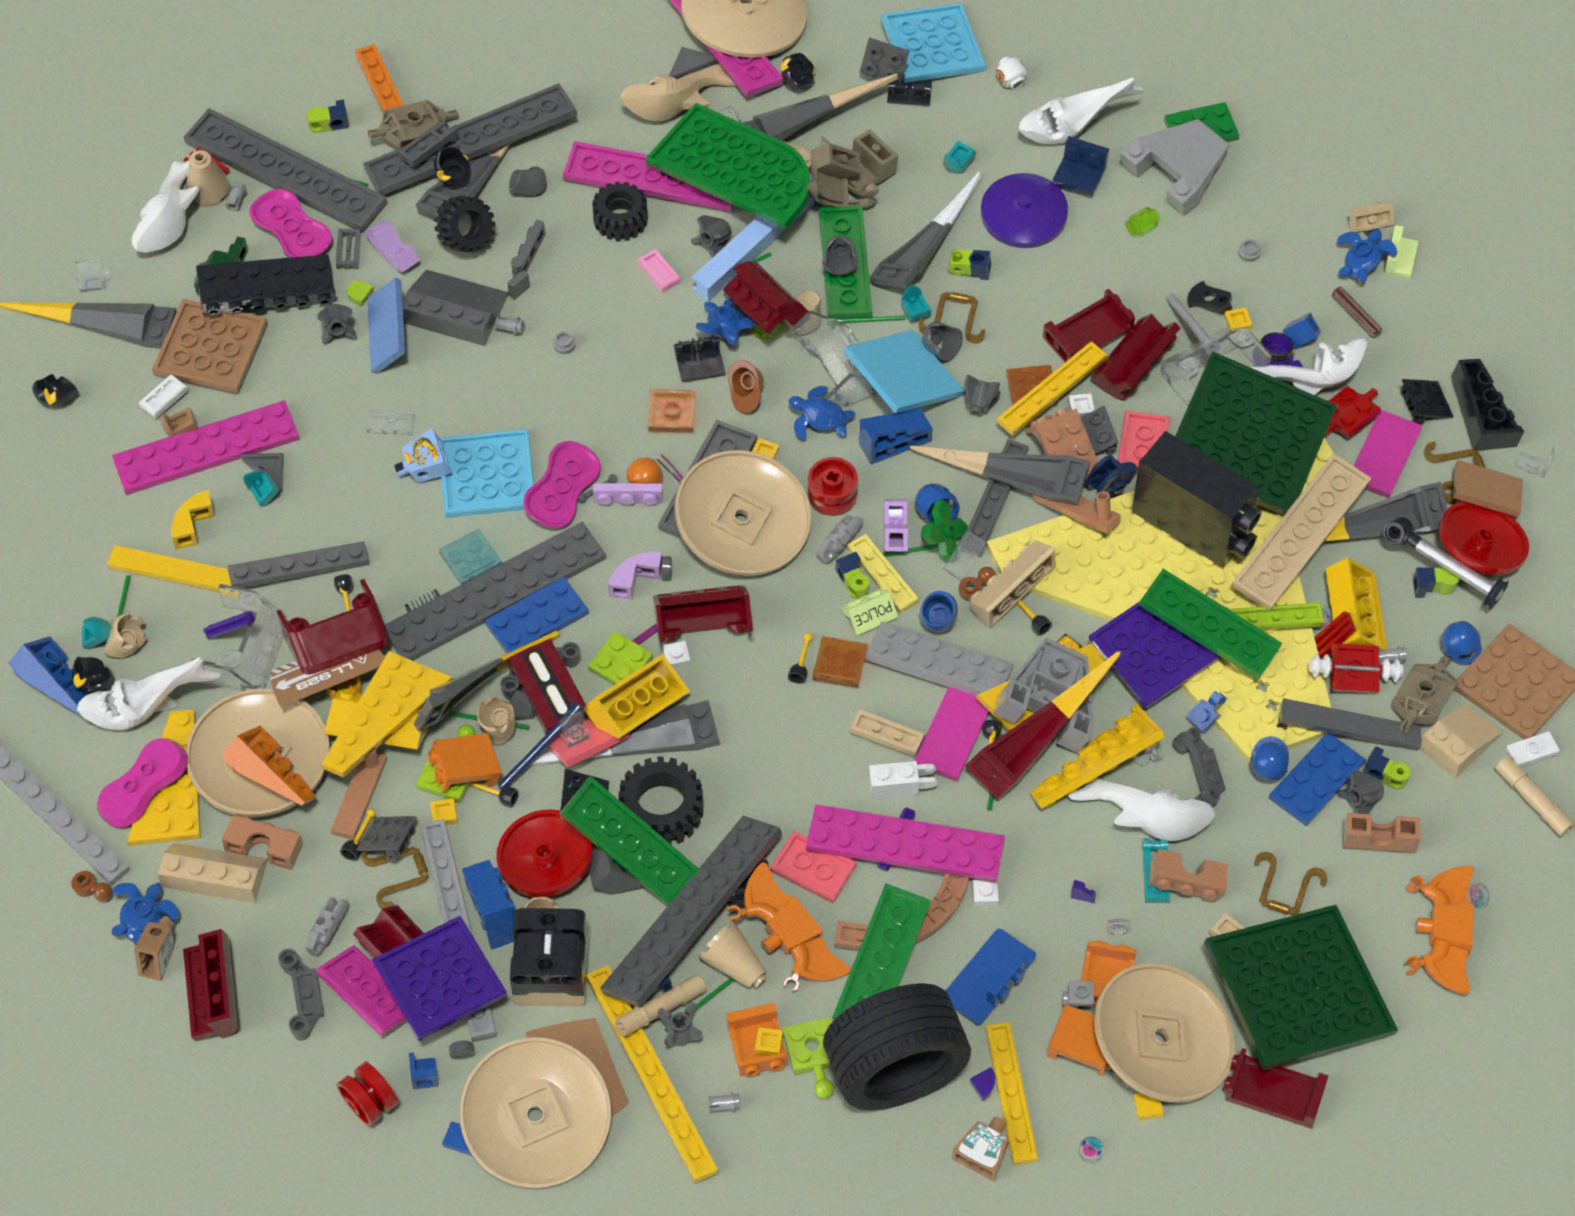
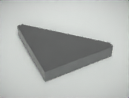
(691, 61)
(267, 462)

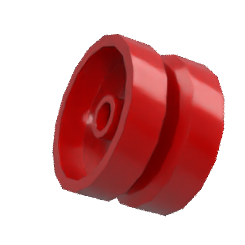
(832, 486)
(367, 1093)

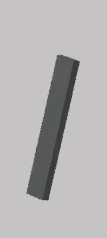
(993, 499)
(1349, 724)

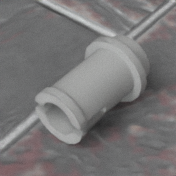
(237, 191)
(510, 324)
(1392, 654)
(724, 1102)

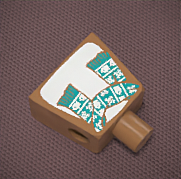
(154, 949)
(983, 1148)

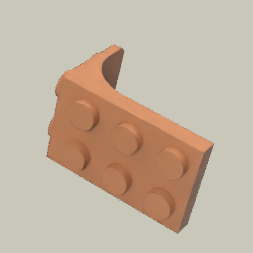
(1064, 436)

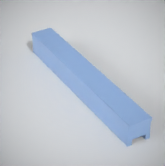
(742, 248)

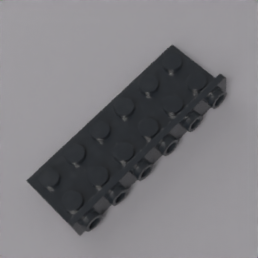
(265, 284)

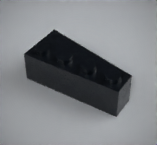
(1483, 407)

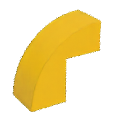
(194, 509)

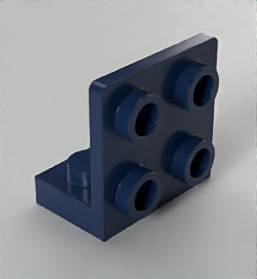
(1081, 165)

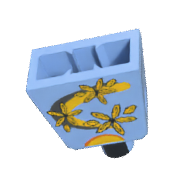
(424, 458)

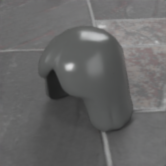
(528, 181)
(840, 248)
(941, 333)

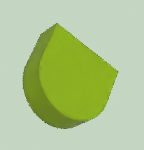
(359, 292)

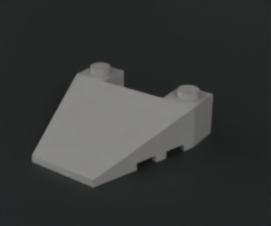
(1186, 152)
(1042, 679)

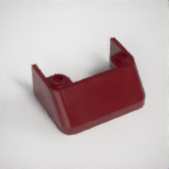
(702, 610)
(337, 637)

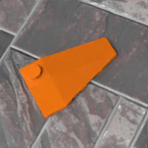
(258, 758)

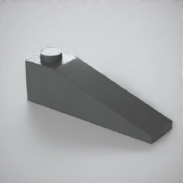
(608, 875)

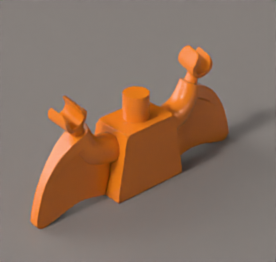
(1448, 928)
(790, 929)

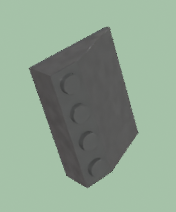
(453, 307)

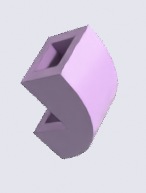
(390, 246)
(895, 525)
(624, 577)

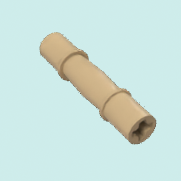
(1535, 796)
(678, 995)

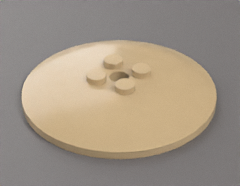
(746, 28)
(750, 486)
(293, 726)
(1181, 1009)
(538, 1076)

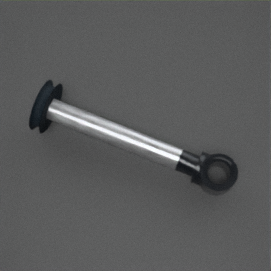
(1410, 538)

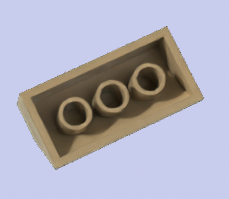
(1013, 582)
(212, 872)

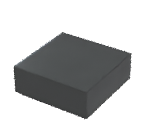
(518, 284)

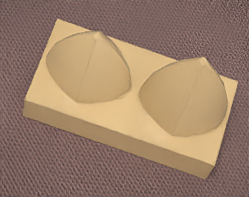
(1371, 216)

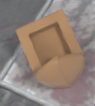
(179, 423)

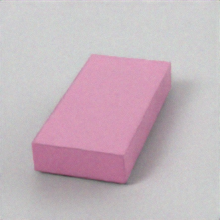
(659, 270)

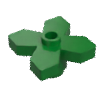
(943, 529)

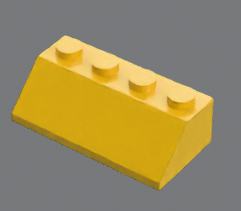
(1356, 591)
(636, 698)
(344, 704)

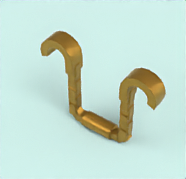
(957, 297)
(1450, 456)
(419, 862)
(1277, 906)

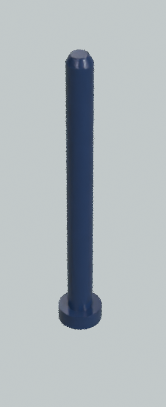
(537, 749)

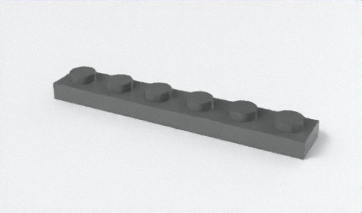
(298, 565)

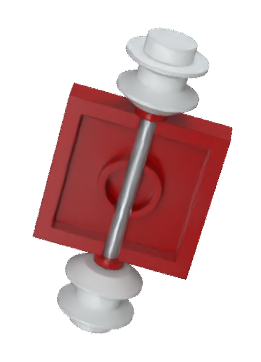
(1355, 668)

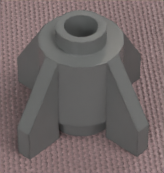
(714, 233)
(336, 322)
(980, 395)
(1364, 792)
(680, 1026)

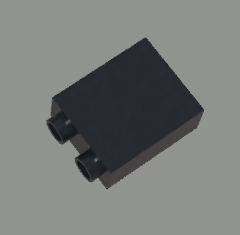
(1196, 500)

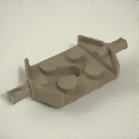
(398, 128)
(1424, 706)

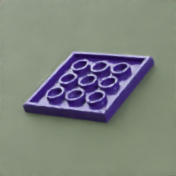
(1153, 653)
(439, 978)

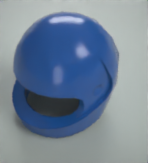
(929, 494)
(938, 608)
(1461, 639)
(1270, 759)

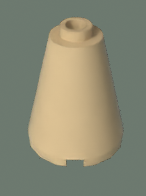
(209, 178)
(734, 957)

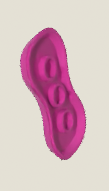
(297, 232)
(568, 472)
(128, 796)

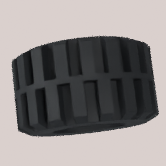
(480, 224)
(620, 224)

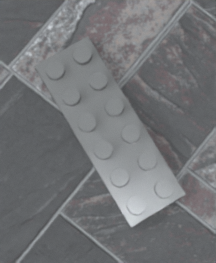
(936, 660)

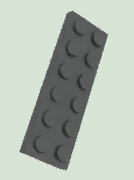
(719, 439)

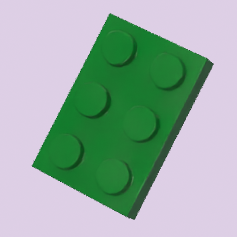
(1214, 116)

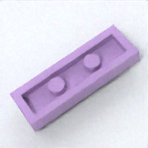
(627, 493)

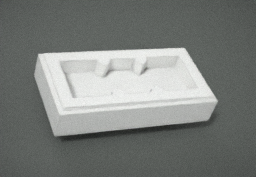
(163, 396)
(1533, 749)

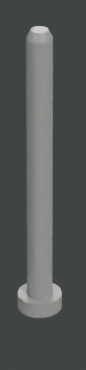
(1209, 344)

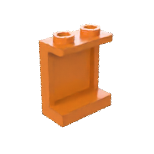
(464, 760)
(1105, 962)
(743, 1034)
(1077, 1039)

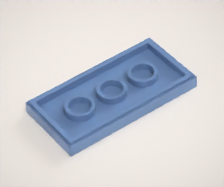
(386, 325)

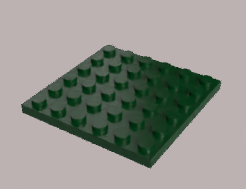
(1257, 428)
(1300, 987)

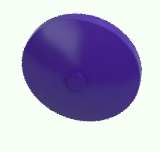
(1024, 210)

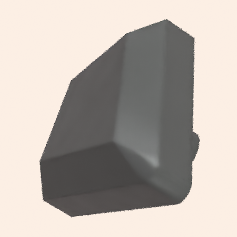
(522, 706)

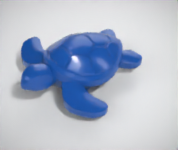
(1364, 254)
(725, 321)
(819, 413)
(141, 909)

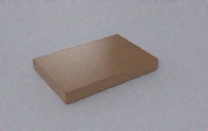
(1487, 488)

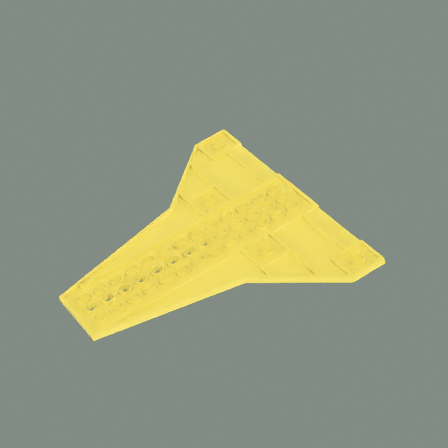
(1115, 570)

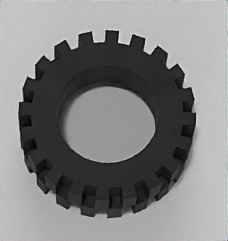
(685, 817)

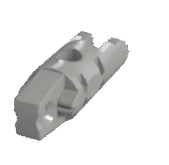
(839, 538)
(326, 925)

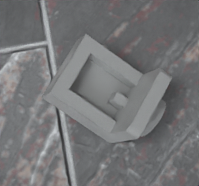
(1079, 994)

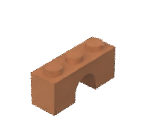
(245, 833)
(1399, 835)
(1169, 874)

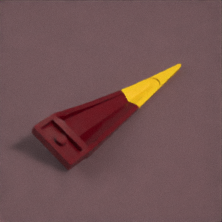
(1012, 755)

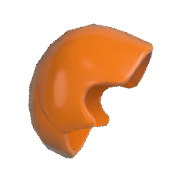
(644, 471)

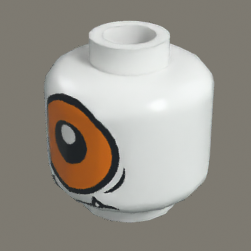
(1011, 72)

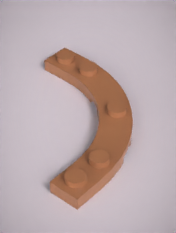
(940, 911)

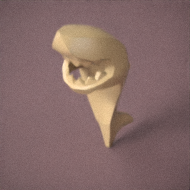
(668, 96)

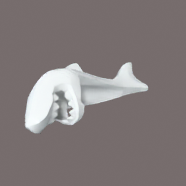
(1072, 114)
(165, 213)
(1326, 370)
(134, 702)
(1155, 813)

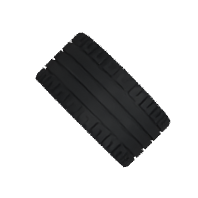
(896, 1046)

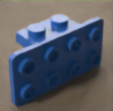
(990, 976)

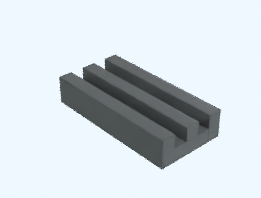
(347, 263)

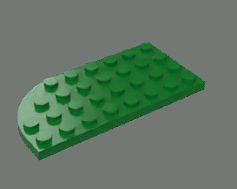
(735, 164)

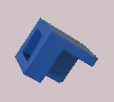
(1302, 330)
(423, 1072)

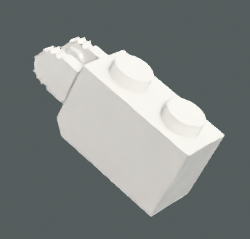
(899, 779)

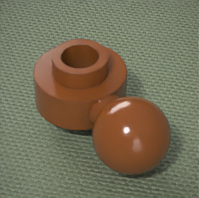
(983, 577)
(101, 891)

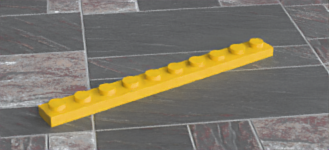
(656, 1084)

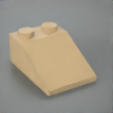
(1458, 739)

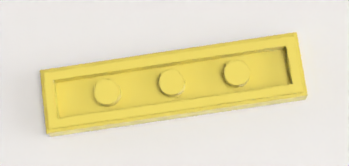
(883, 573)

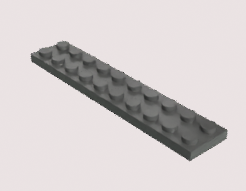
(479, 136)
(285, 169)
(493, 591)
(691, 911)

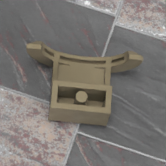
(876, 164)
(830, 174)

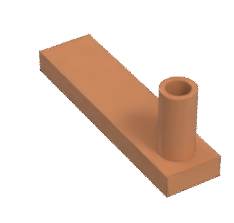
(1090, 513)
(359, 795)

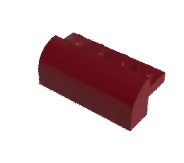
(763, 297)
(1134, 356)
(387, 932)
(210, 986)

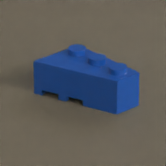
(893, 434)
(491, 902)

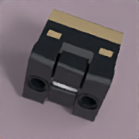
(549, 957)

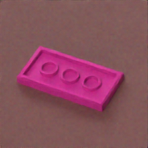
(1387, 451)
(952, 733)
(362, 988)

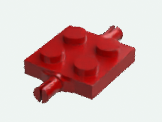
(1353, 411)

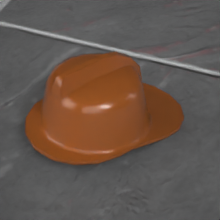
(745, 385)

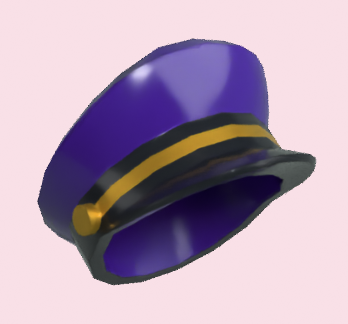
(1279, 347)

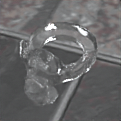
(1151, 754)

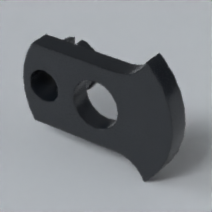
(1219, 303)

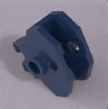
(1110, 475)

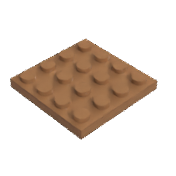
(209, 347)
(1517, 682)

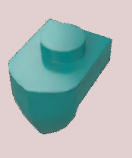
(959, 157)
(915, 304)
(261, 485)
(94, 632)

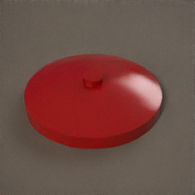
(1484, 538)
(543, 854)

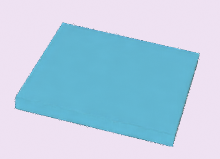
(938, 42)
(903, 371)
(487, 473)

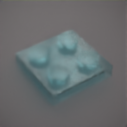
(470, 556)

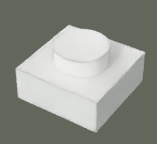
(1082, 402)
(677, 654)
(985, 893)

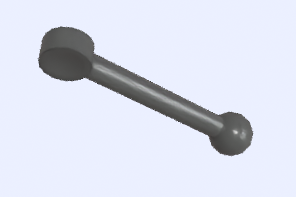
(611, 479)

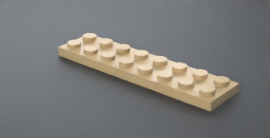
(1301, 532)

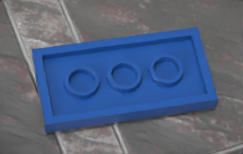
(537, 615)
(1316, 779)

